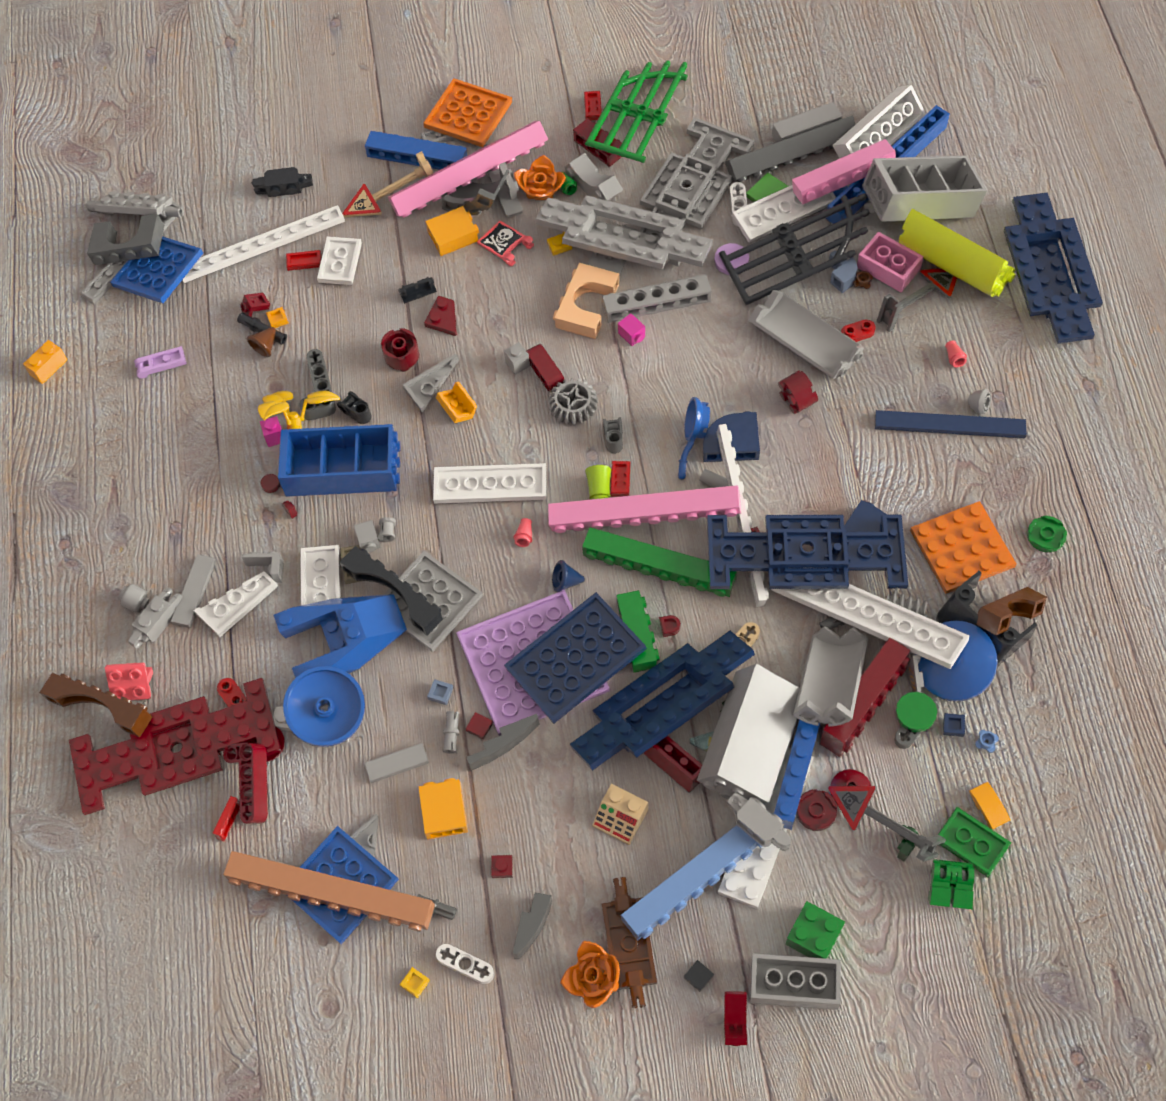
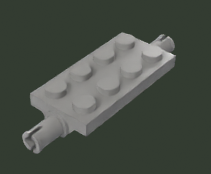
(135, 204)

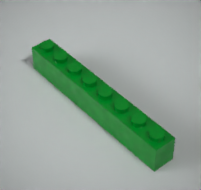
(651, 560)

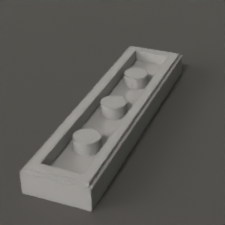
(193, 590)

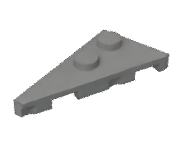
(426, 385)

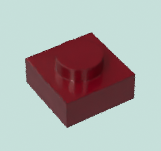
(502, 866)

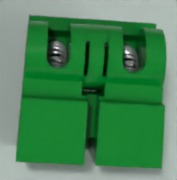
(952, 883)

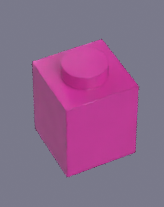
(631, 329)
(271, 430)

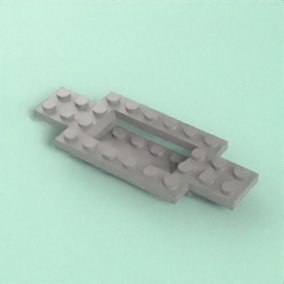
(615, 241)

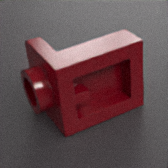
(253, 303)

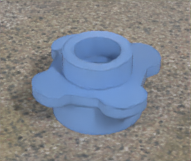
(987, 735)

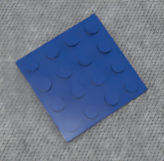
(158, 275)
(343, 858)

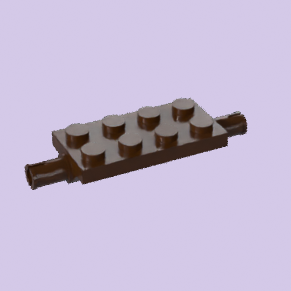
(633, 955)

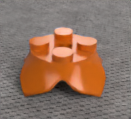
(540, 180)
(581, 980)

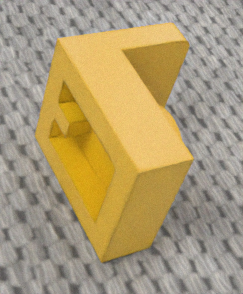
(556, 246)

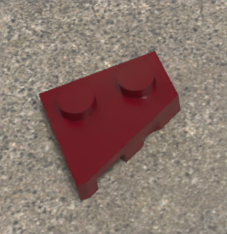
(442, 316)

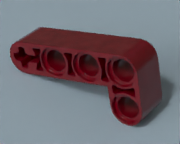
(252, 780)

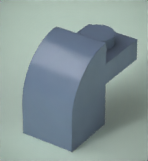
(843, 274)

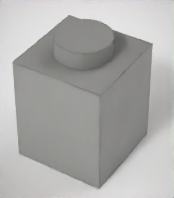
(517, 358)
(367, 536)

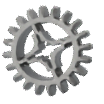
(576, 409)

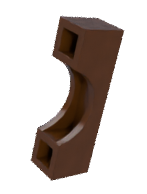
(997, 615)

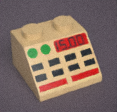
(620, 814)

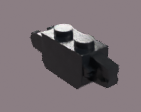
(281, 182)

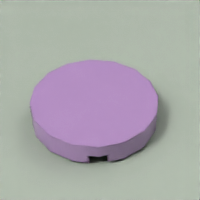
(730, 248)

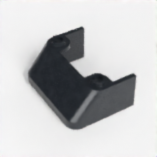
(958, 609)

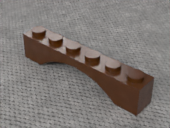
(65, 692)

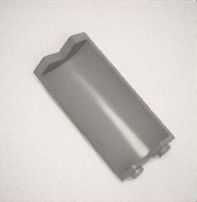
(806, 334)
(831, 677)

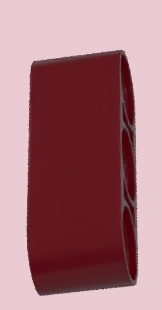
(544, 367)

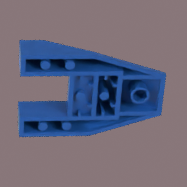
(352, 626)

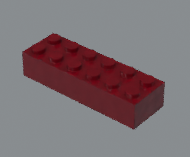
(873, 686)

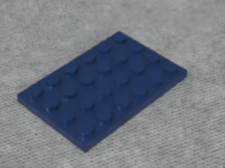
(575, 657)

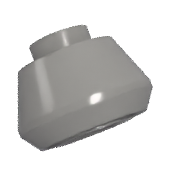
(980, 401)

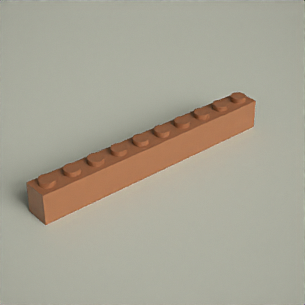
(329, 890)

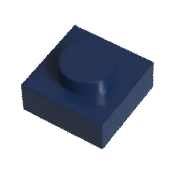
(954, 725)

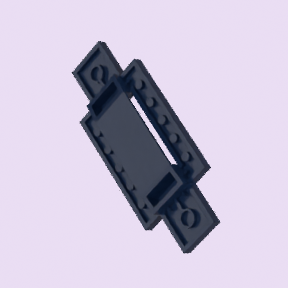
(1044, 271)
(670, 709)

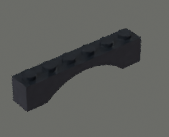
(363, 568)

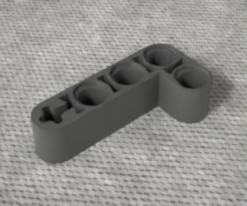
(319, 383)

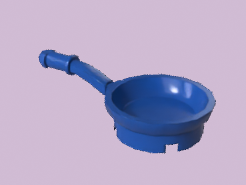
(696, 420)

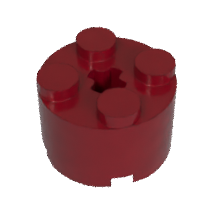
(400, 349)
(798, 391)

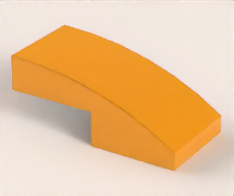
(990, 805)

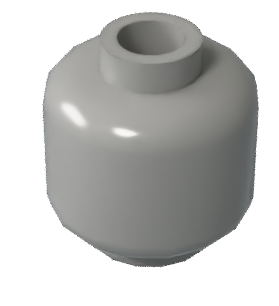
(133, 598)

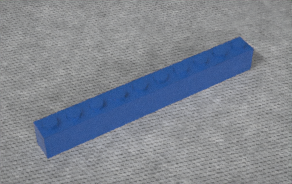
(907, 146)

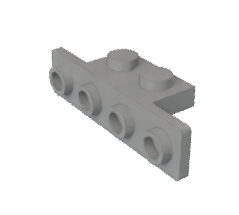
(508, 191)

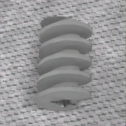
(908, 604)

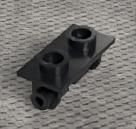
(418, 290)

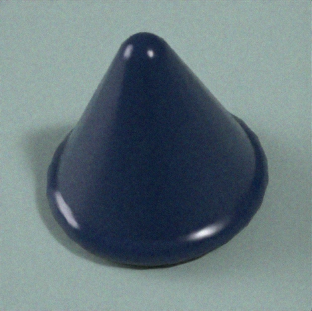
(565, 576)

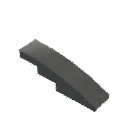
(510, 737)

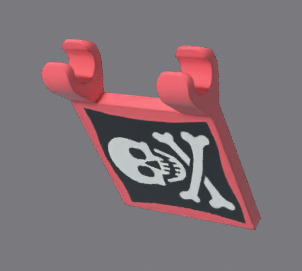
(502, 240)

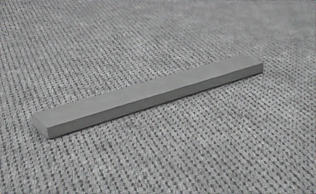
(101, 282)

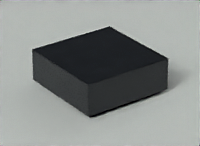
(698, 975)

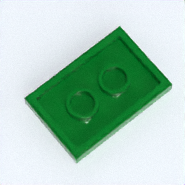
(973, 842)

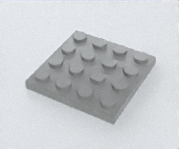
(440, 587)

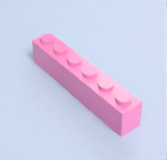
(839, 172)

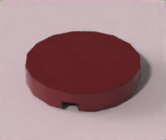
(816, 810)

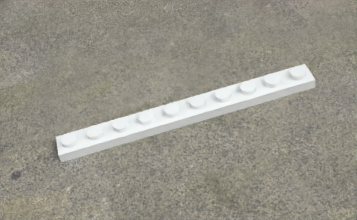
(265, 242)
(743, 521)

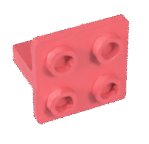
(129, 680)

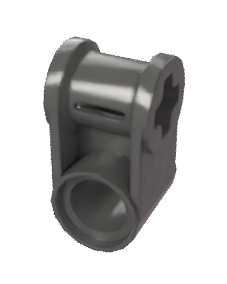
(613, 432)

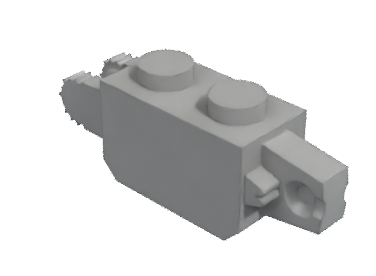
(154, 618)
(759, 823)

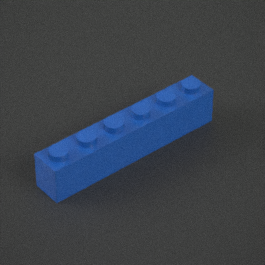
(404, 150)
(796, 773)

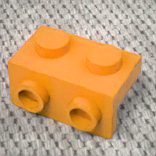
(457, 403)

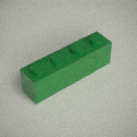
(632, 613)

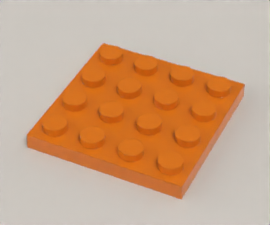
(468, 112)
(962, 545)

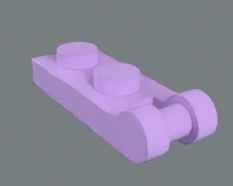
(160, 361)

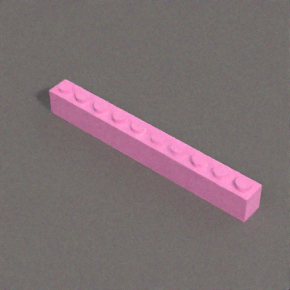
(468, 168)
(644, 509)

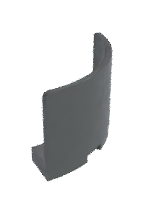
(474, 196)

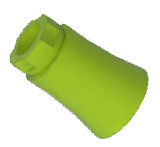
(598, 481)

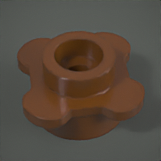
(863, 275)

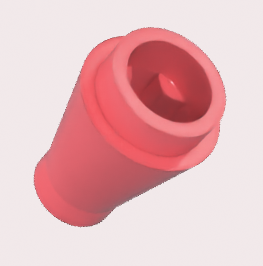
(955, 354)
(523, 535)

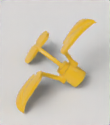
(276, 403)

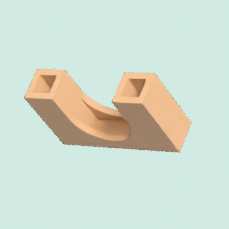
(584, 280)

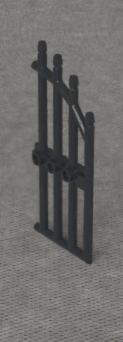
(794, 252)

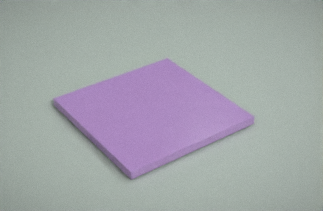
(500, 639)

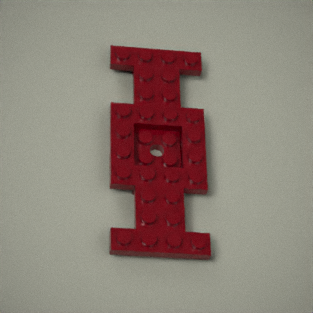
(152, 756)

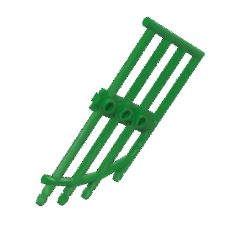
(639, 112)

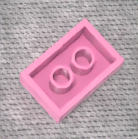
(890, 262)

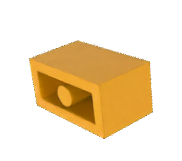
(45, 361)

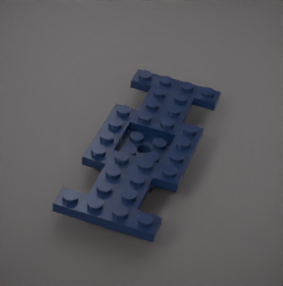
(791, 567)

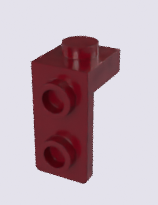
(735, 1018)

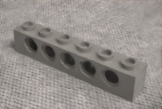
(657, 298)

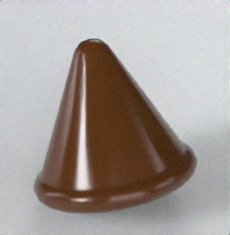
(262, 341)

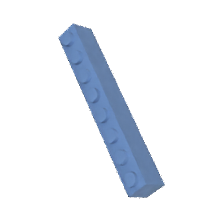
(688, 882)

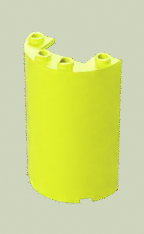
(956, 254)

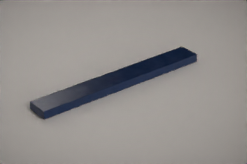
(950, 424)

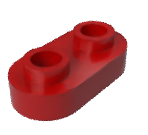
(859, 330)
(232, 693)

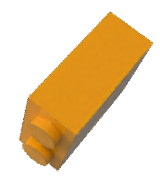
(452, 230)
(443, 808)

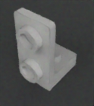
(271, 559)

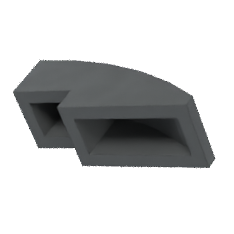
(532, 924)

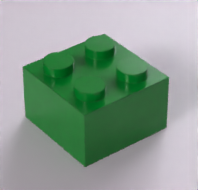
(814, 932)

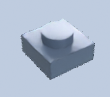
(440, 692)

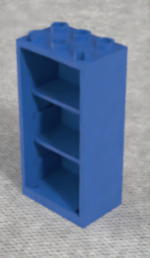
(339, 460)

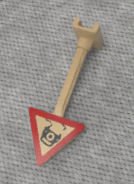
(365, 203)

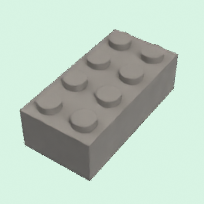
(795, 981)

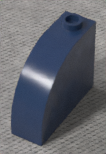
(744, 437)
(865, 518)

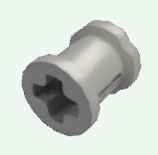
(386, 529)

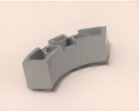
(589, 179)

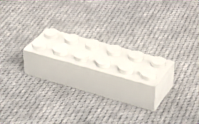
(886, 121)

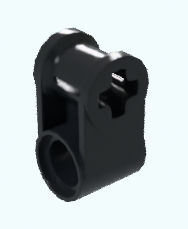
(355, 408)

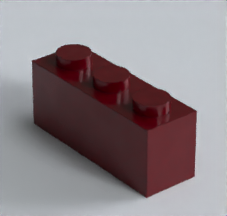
(581, 135)
(675, 762)

